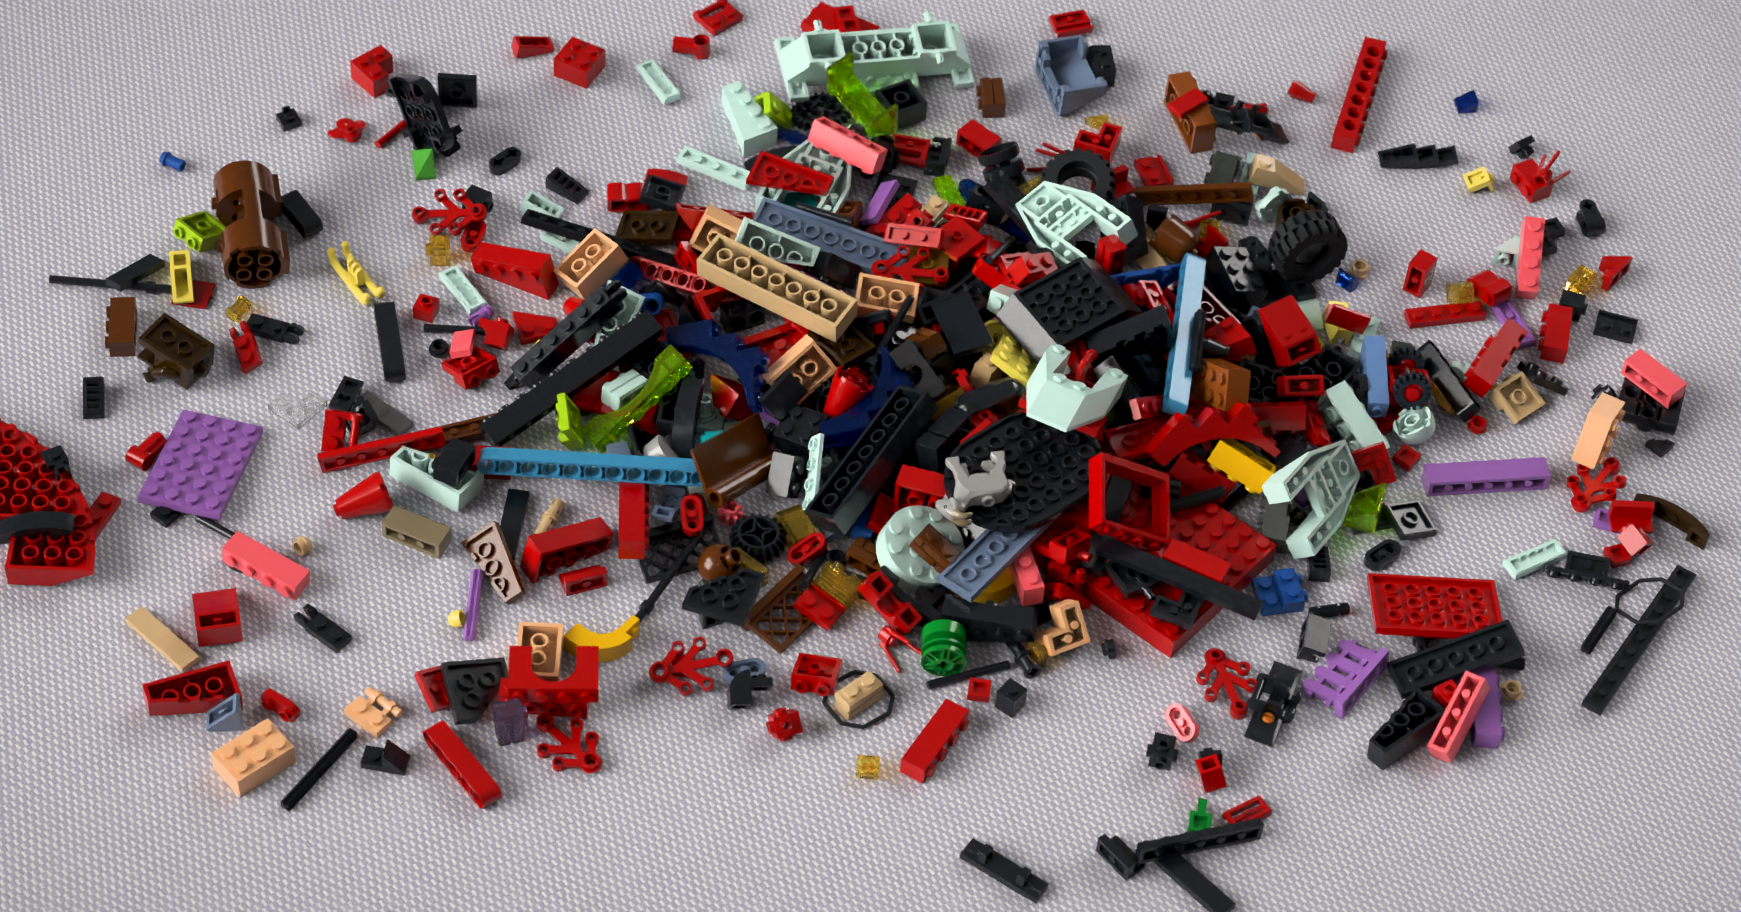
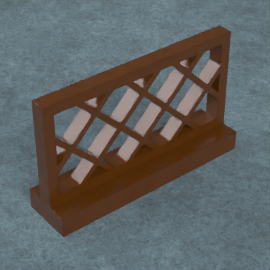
(771, 601)

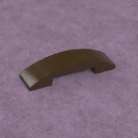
(1679, 518)

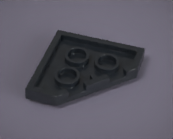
(726, 597)
(472, 686)

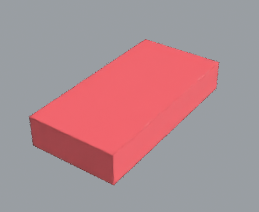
(462, 344)

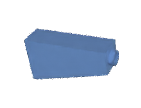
(1374, 365)

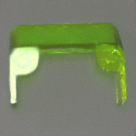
(858, 99)

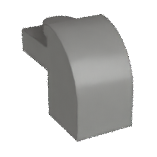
(660, 447)

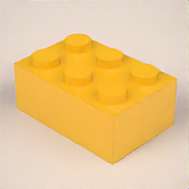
(1241, 464)

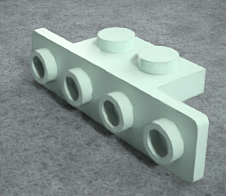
(814, 464)

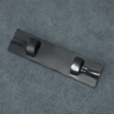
(1004, 870)

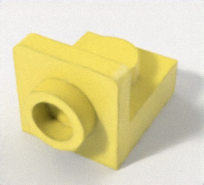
(1479, 179)

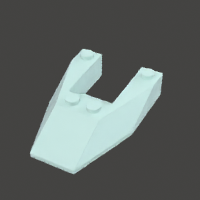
(819, 160)
(1060, 212)
(1066, 402)
(1329, 482)

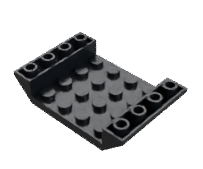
(1065, 307)

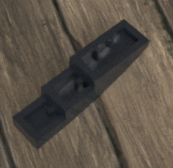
(1417, 158)

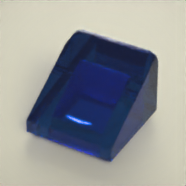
(1467, 102)
(1346, 280)

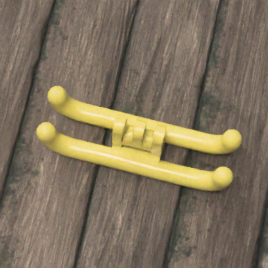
(355, 276)

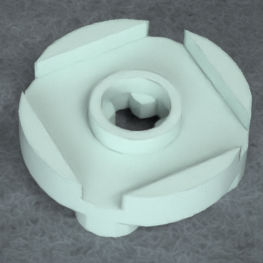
(1268, 206)

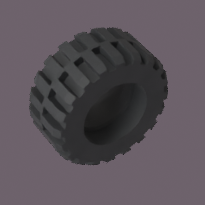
(1082, 164)
(1308, 246)

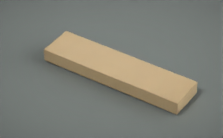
(162, 639)

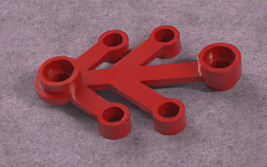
(451, 214)
(906, 271)
(1583, 502)
(688, 666)
(1227, 680)
(569, 746)

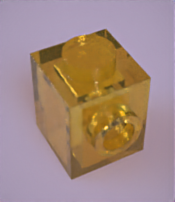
(439, 250)
(1581, 280)
(1460, 292)

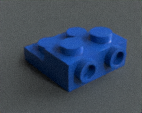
(1280, 592)

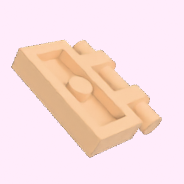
(368, 716)

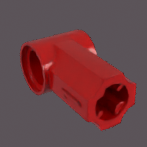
(698, 46)
(144, 454)

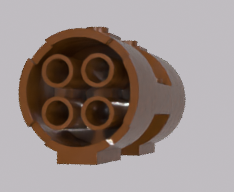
(251, 244)

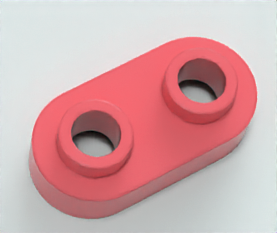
(1183, 724)

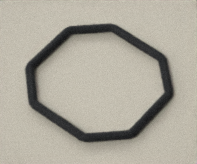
(1644, 622)
(854, 725)

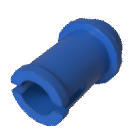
(168, 159)

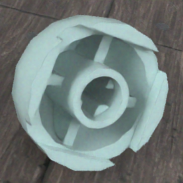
(1415, 425)

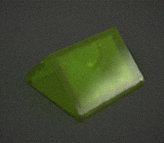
(1366, 509)

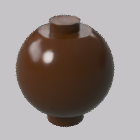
(719, 561)

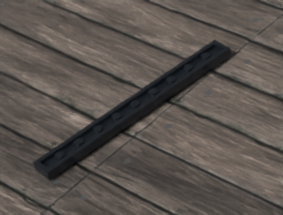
(1636, 642)

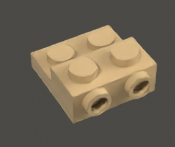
(1516, 397)

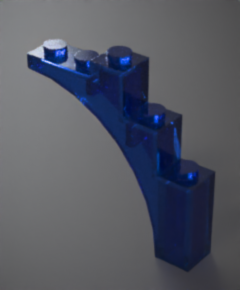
(707, 339)
(848, 427)

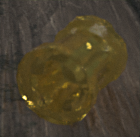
(240, 306)

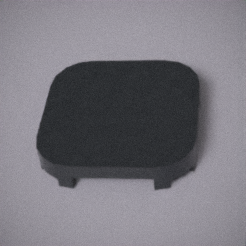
(422, 112)

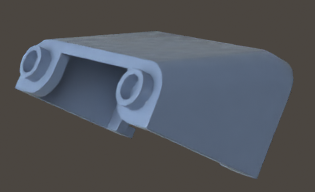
(1066, 74)

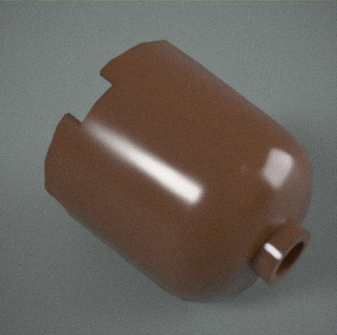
(1175, 239)

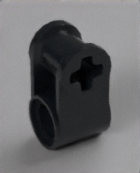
(1590, 218)

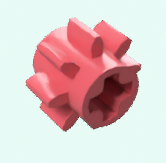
(730, 513)

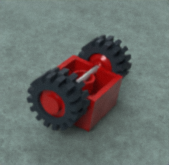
(1407, 379)

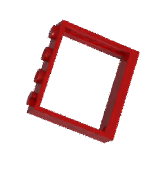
(718, 293)
(1160, 493)

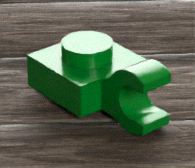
(1199, 819)

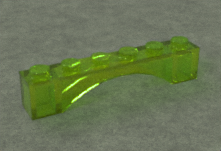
(667, 371)

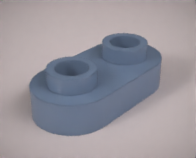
(753, 664)

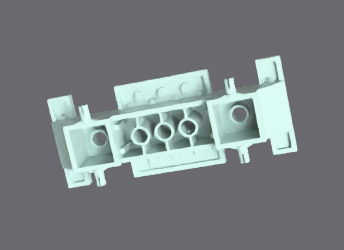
(879, 56)

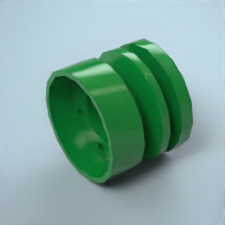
(943, 647)

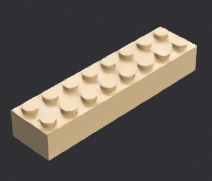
(777, 287)

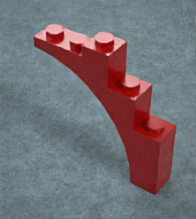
(1183, 432)

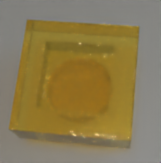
(1096, 121)
(1203, 226)
(1039, 652)
(867, 767)

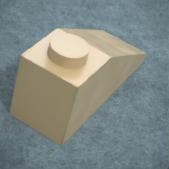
(1270, 173)

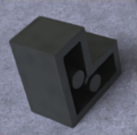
(1223, 168)

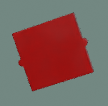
(202, 294)

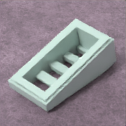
(534, 200)

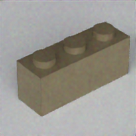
(416, 531)

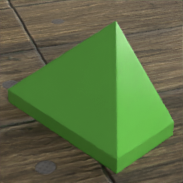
(423, 164)

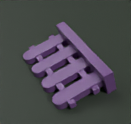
(1348, 688)

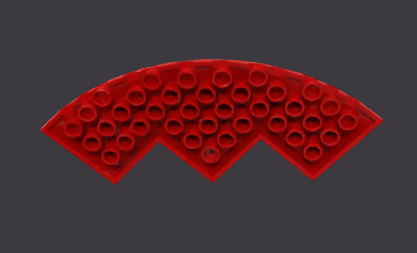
(30, 488)

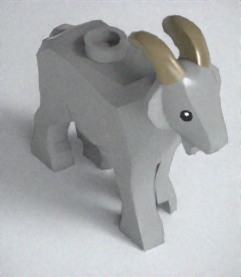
(975, 489)

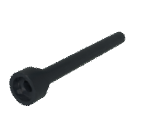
(872, 362)

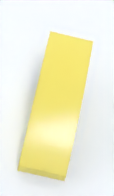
(181, 276)

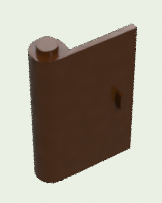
(733, 461)

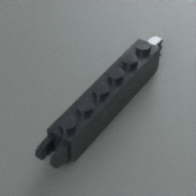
(567, 336)

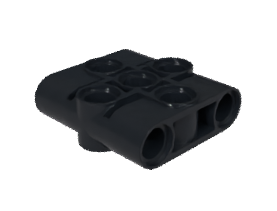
(1648, 410)

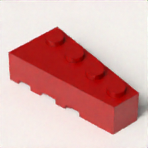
(191, 691)

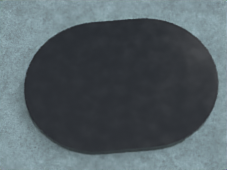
(1042, 461)

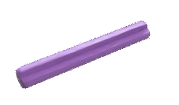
(473, 605)

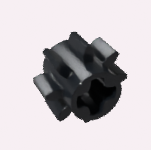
(1599, 389)

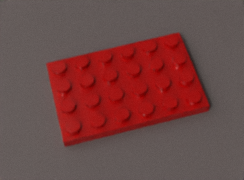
(1431, 605)

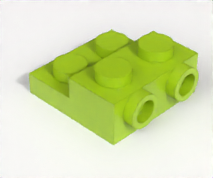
(198, 230)
(569, 423)

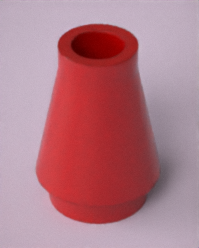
(1300, 91)

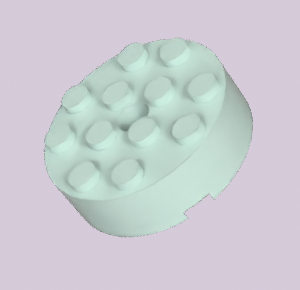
(903, 561)

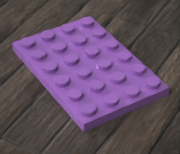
(200, 464)

